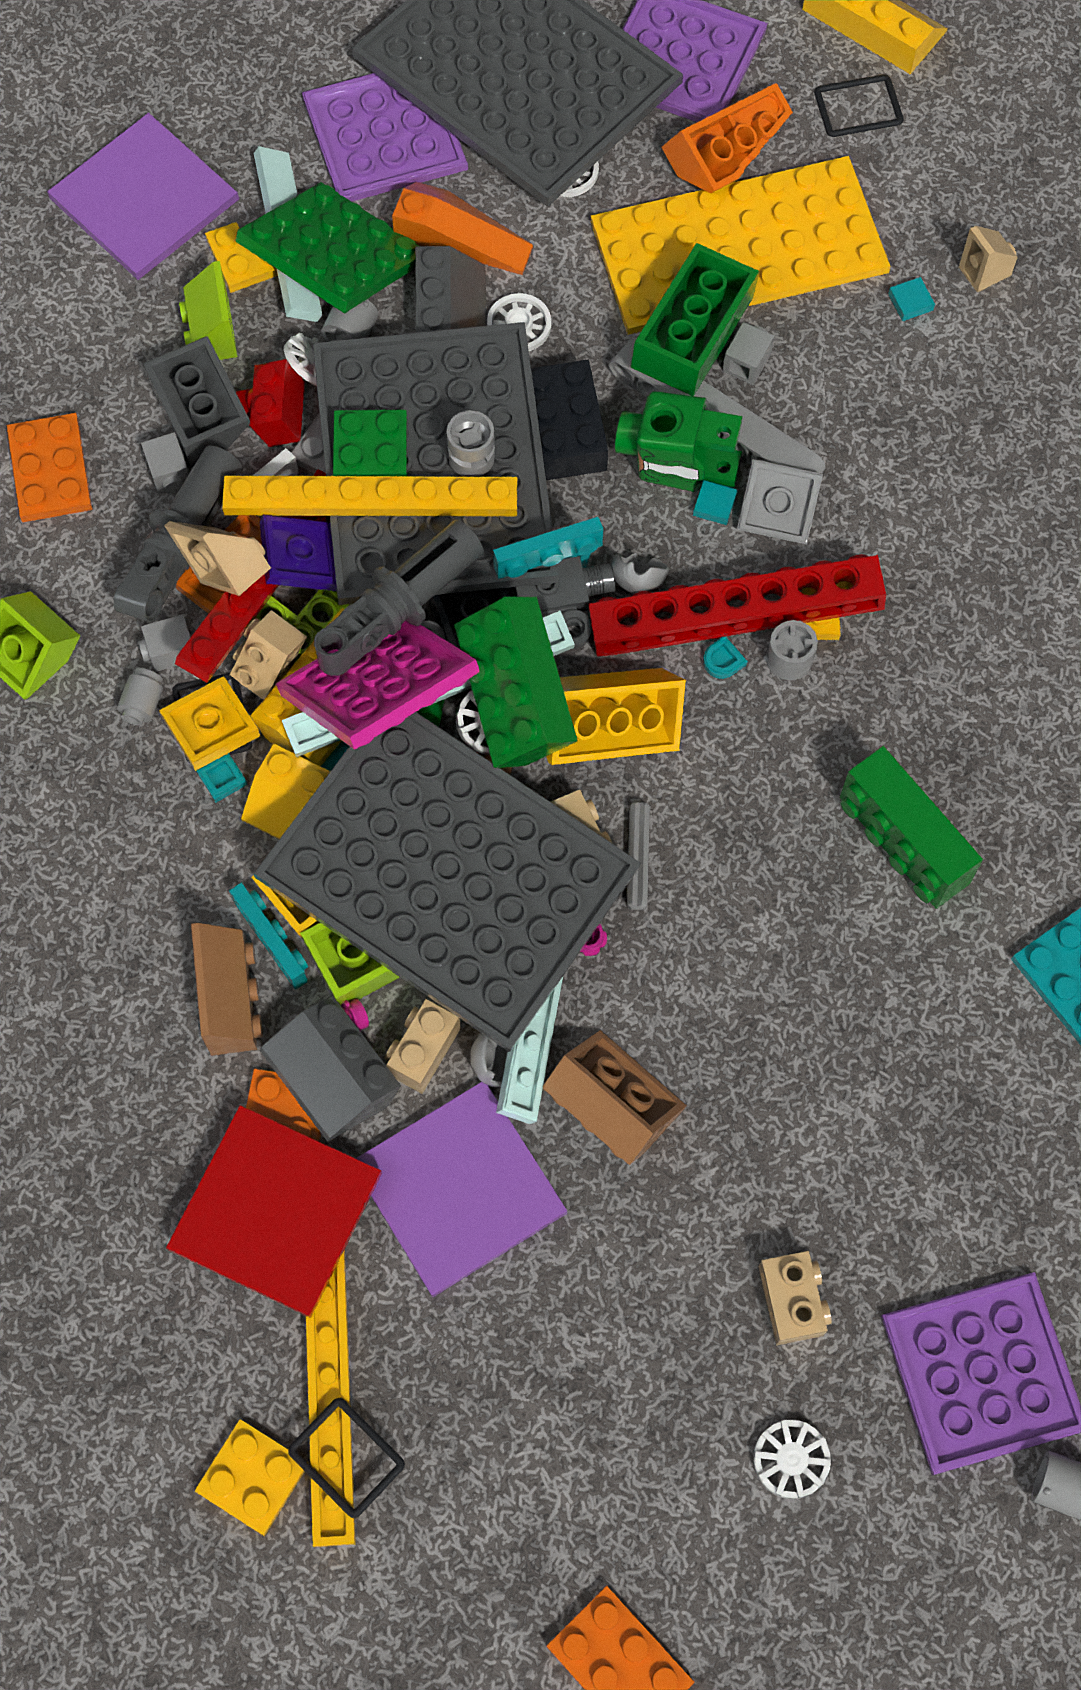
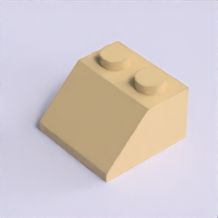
(220, 556)

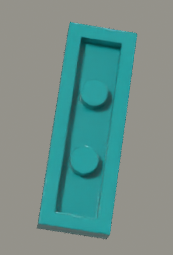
(548, 548)
(270, 934)

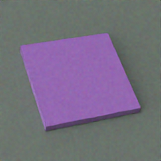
(703, 44)
(378, 138)
(143, 196)
(460, 1189)
(983, 1373)

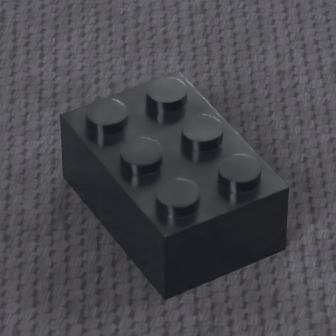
(569, 420)

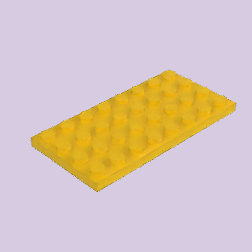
(793, 226)

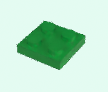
(370, 443)

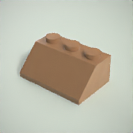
(225, 989)
(613, 1096)

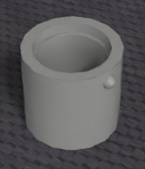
(351, 325)
(792, 650)
(1058, 1484)

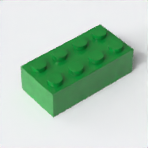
(694, 319)
(516, 682)
(909, 828)

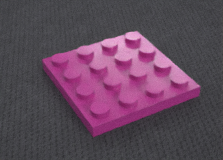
(382, 686)

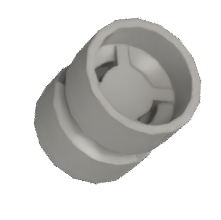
(471, 443)

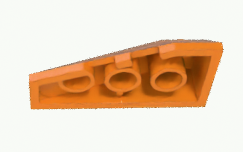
(725, 143)
(443, 219)

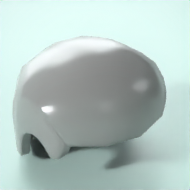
(638, 577)
(488, 1060)

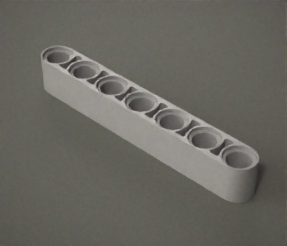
(756, 438)

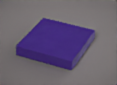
(298, 552)

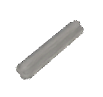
(638, 849)

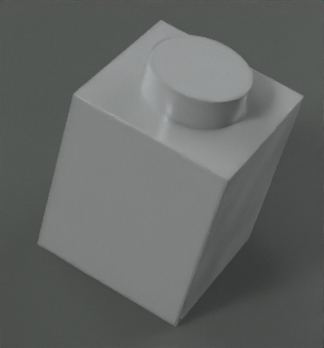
(748, 353)
(166, 463)
(164, 641)

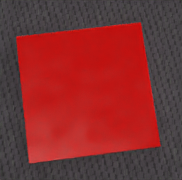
(274, 1211)

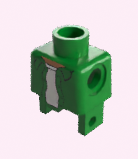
(680, 441)

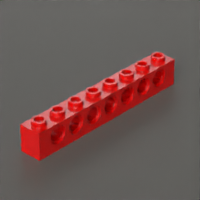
(754, 615)

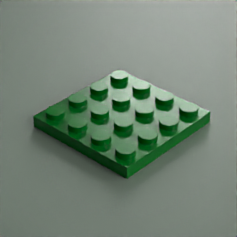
(330, 246)

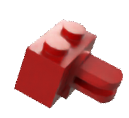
(275, 403)

